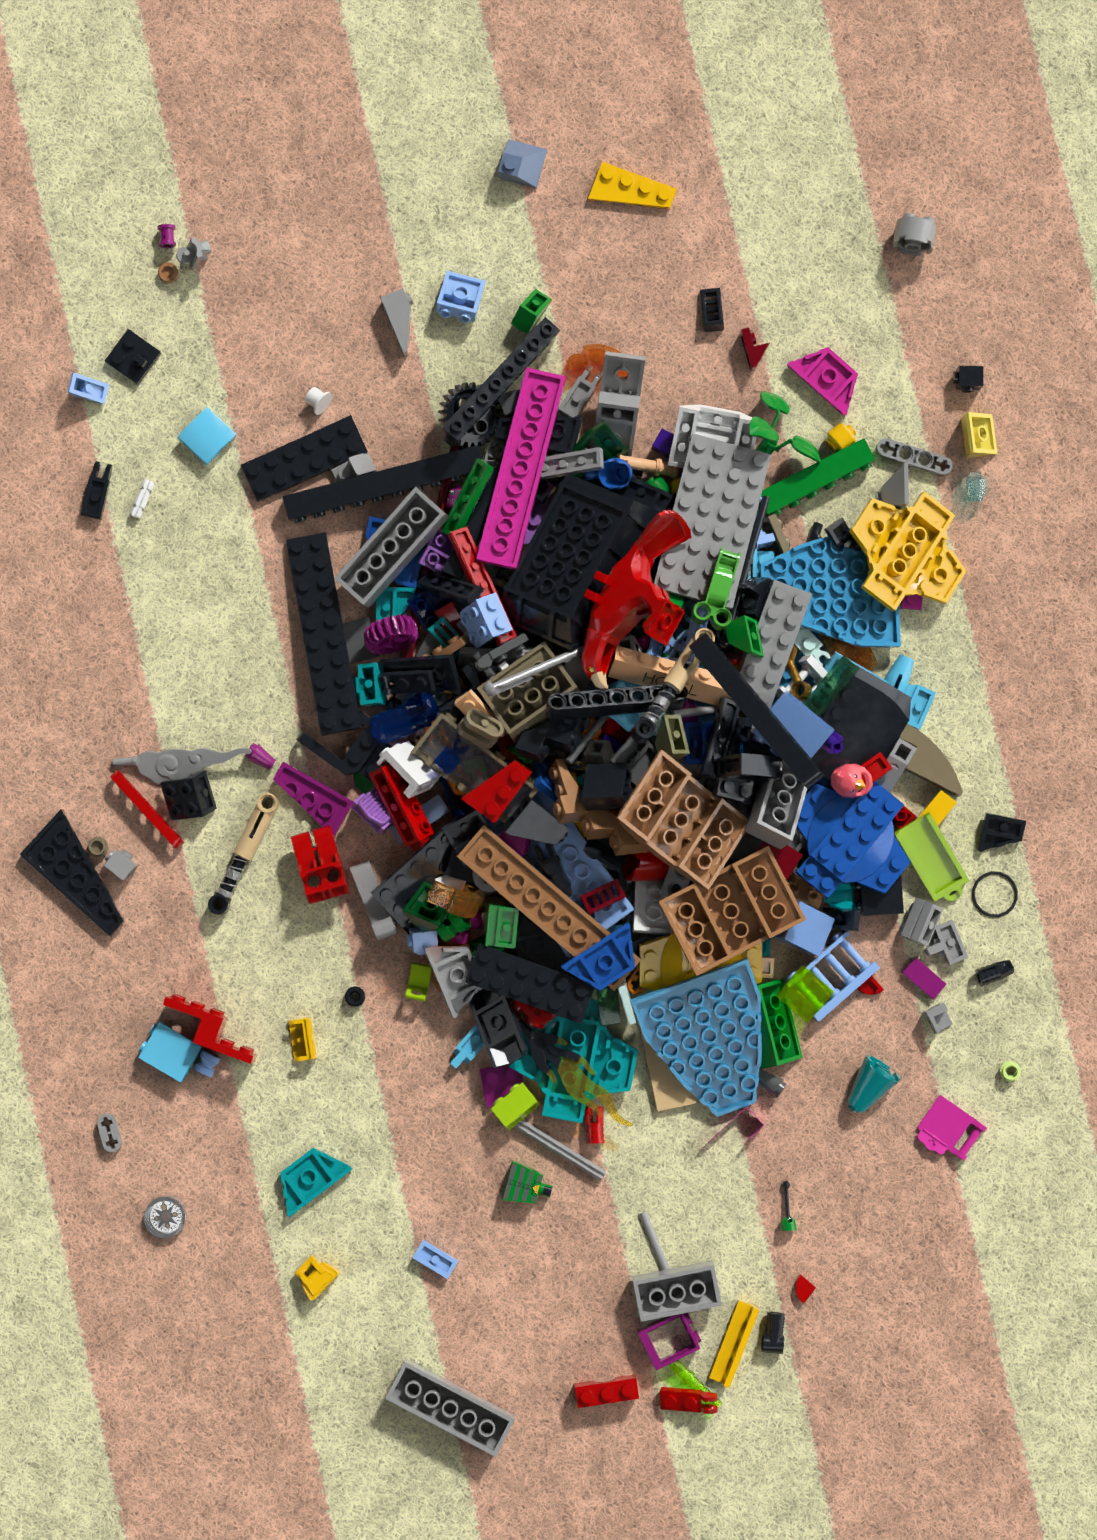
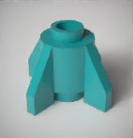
(843, 897)

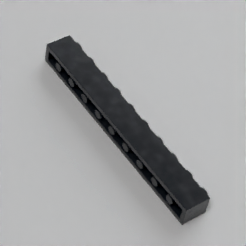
(380, 484)

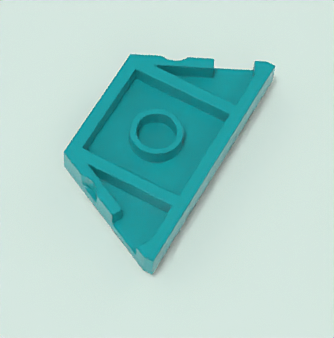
(310, 1177)

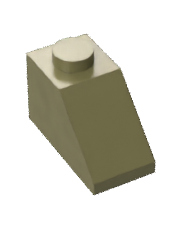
(672, 737)

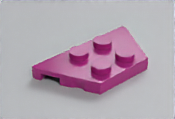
(828, 377)

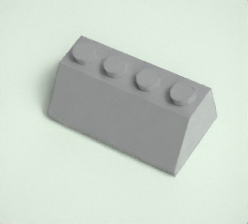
(676, 1290)

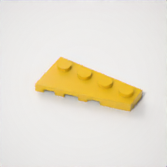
(625, 187)

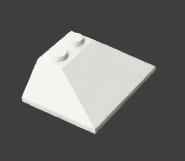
(708, 422)

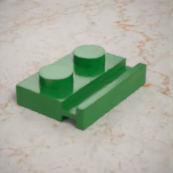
(502, 926)

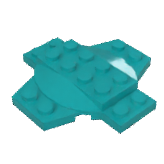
(607, 1055)

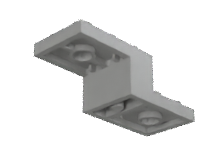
(620, 395)

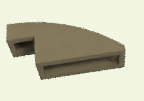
(930, 762)

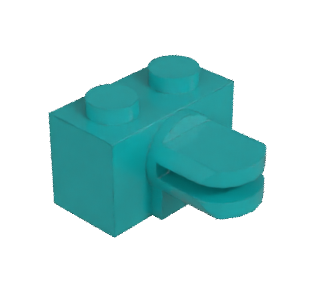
(368, 686)

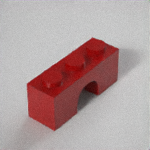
(612, 1391)

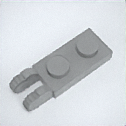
(579, 394)

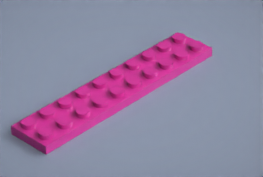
(521, 468)

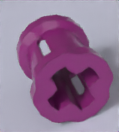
(166, 235)

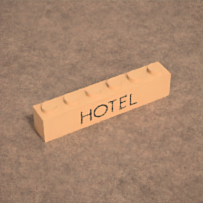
(652, 670)

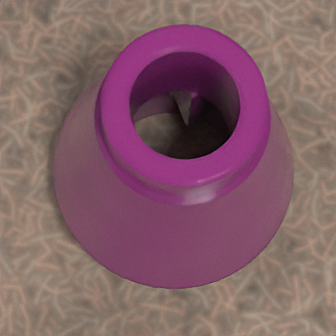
(260, 756)

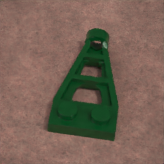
(604, 438)

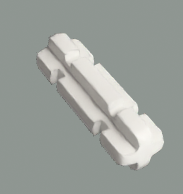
(142, 498)

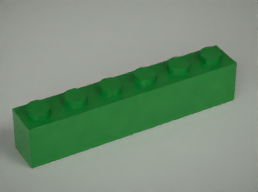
(818, 476)

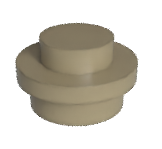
(97, 846)

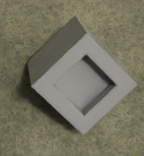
(938, 1017)

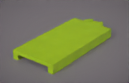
(932, 858)

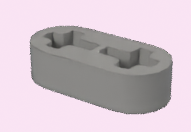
(104, 1134)

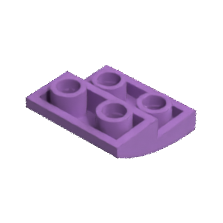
(436, 552)

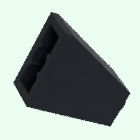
(535, 823)

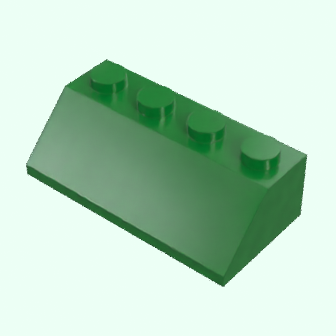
(778, 1028)

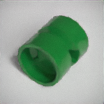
(452, 925)

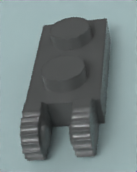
(500, 653)

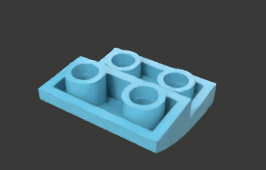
(206, 436)

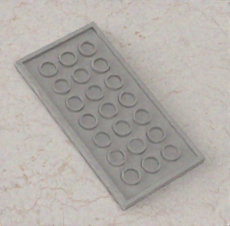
(719, 504)

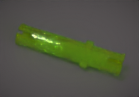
(688, 1378)

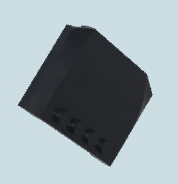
(868, 718)

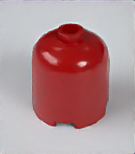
(644, 868)

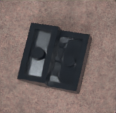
(463, 829)

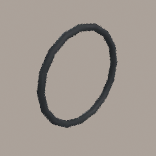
(974, 899)

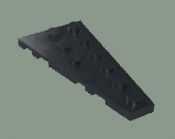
(66, 865)

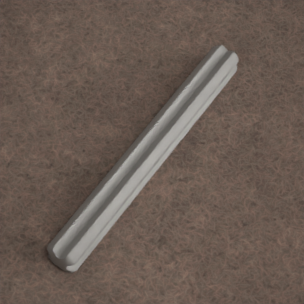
(560, 1149)

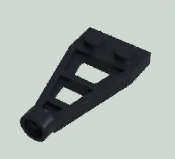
(733, 789)

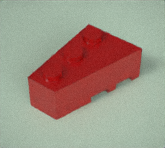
(496, 792)

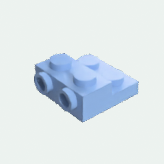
(460, 297)

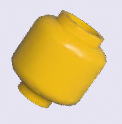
(840, 437)

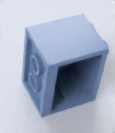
(801, 723)

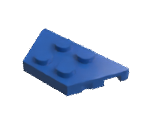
(605, 959)

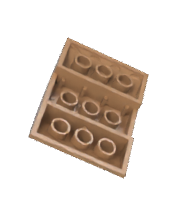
(682, 821)
(738, 912)

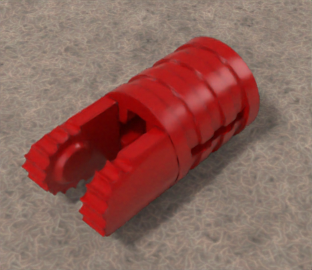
(594, 1130)

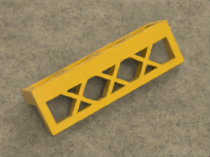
(734, 1343)

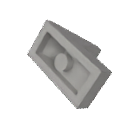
(355, 467)

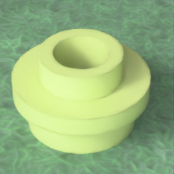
(1016, 1071)

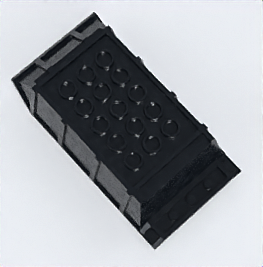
(579, 534)

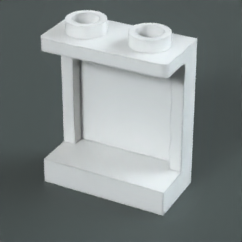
(410, 767)

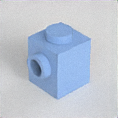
(417, 940)

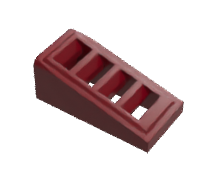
(584, 898)

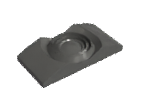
(637, 756)

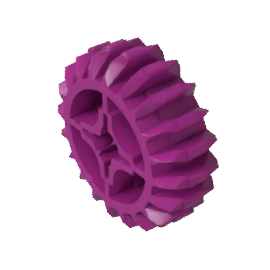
(390, 634)

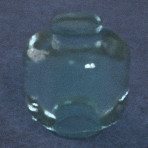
(975, 486)

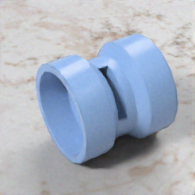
(207, 1063)

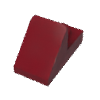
(753, 353)

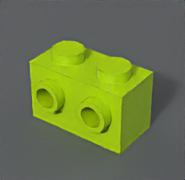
(515, 1106)

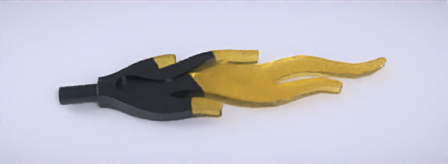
(566, 1063)

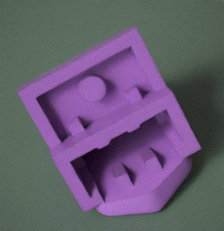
(373, 811)

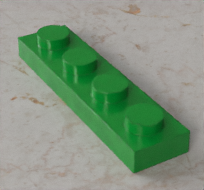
(468, 496)

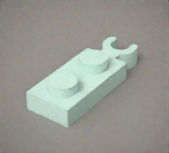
(809, 644)

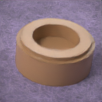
(168, 273)

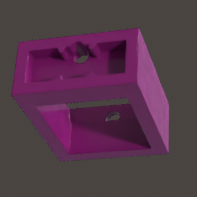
(660, 1363)

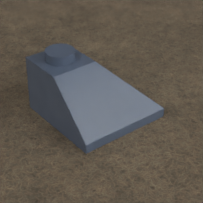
(522, 163)

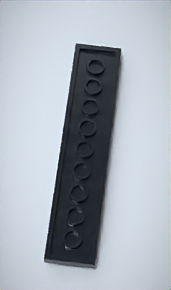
(323, 634)

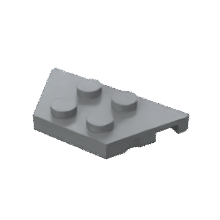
(451, 969)

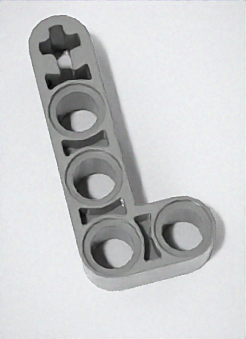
(366, 882)

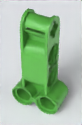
(718, 591)

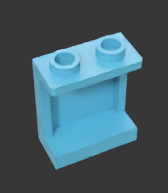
(169, 1051)

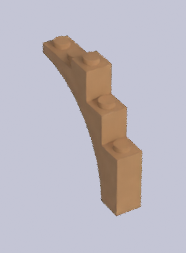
(594, 823)

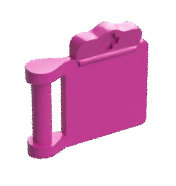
(944, 1127)

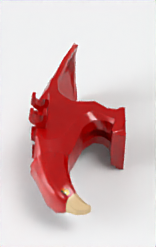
(631, 596)

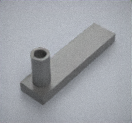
(573, 463)

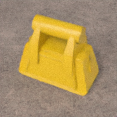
(319, 1279)

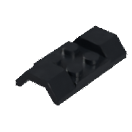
(498, 1028)

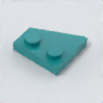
(393, 601)

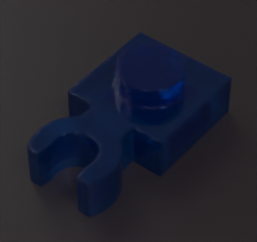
(449, 759)

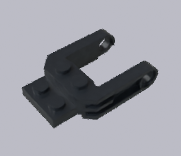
(360, 757)

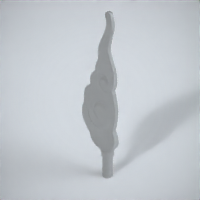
(176, 763)

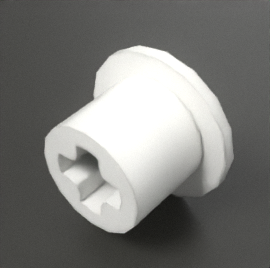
(318, 400)

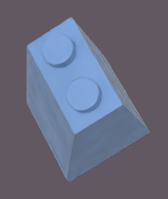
(810, 934)

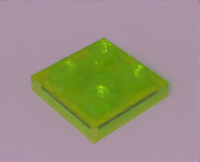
(805, 993)

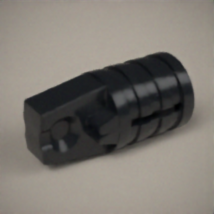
(994, 972)

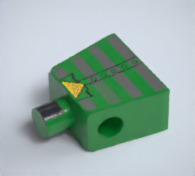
(525, 1184)

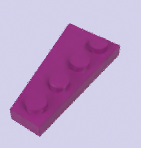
(316, 798)

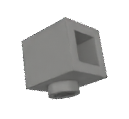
(121, 864)

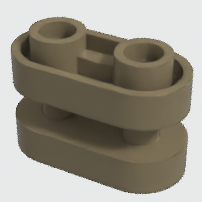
(480, 728)

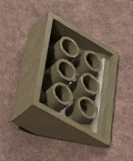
(525, 704)

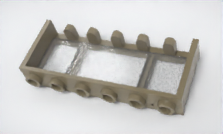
(476, 764)

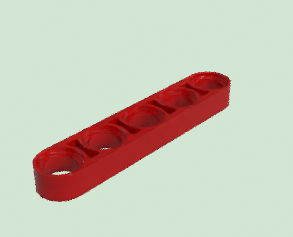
(144, 806)

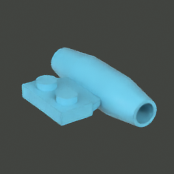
(921, 697)

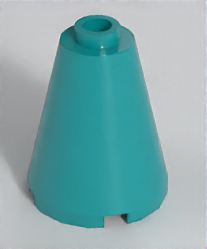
(871, 1084)

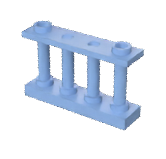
(851, 982)

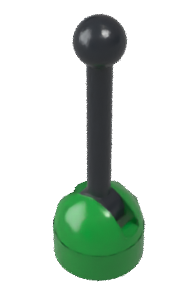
(787, 1223)

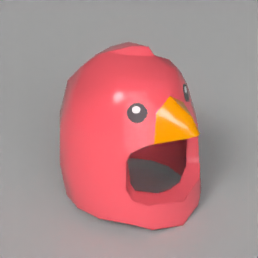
(847, 780)

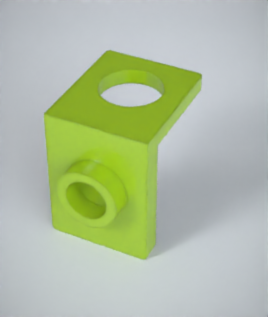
(418, 981)

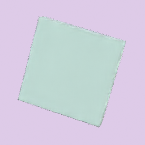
(626, 1001)

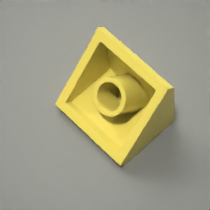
(978, 434)

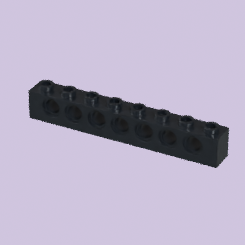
(498, 382)

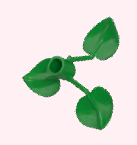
(760, 428)

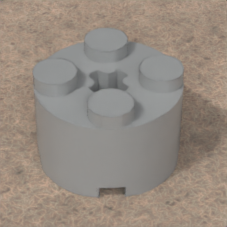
(914, 234)

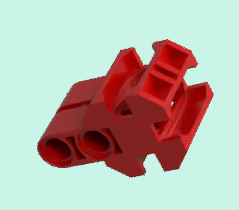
(329, 860)

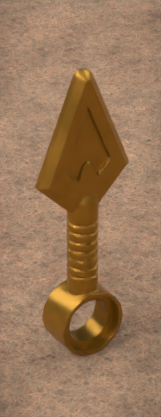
(796, 678)

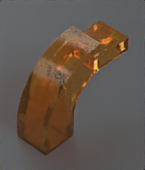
(591, 355)
(457, 902)

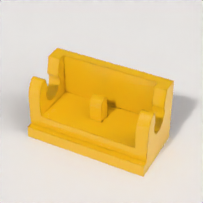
(302, 1039)

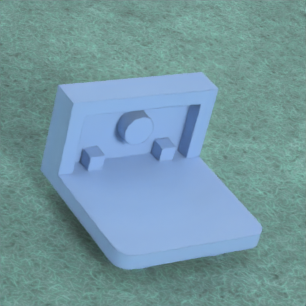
(485, 620)

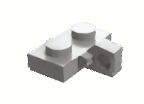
(947, 943)

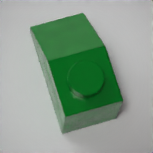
(531, 311)
(745, 635)

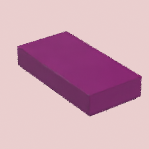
(924, 978)

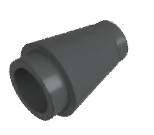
(773, 1084)

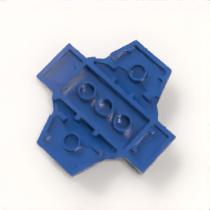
(850, 840)

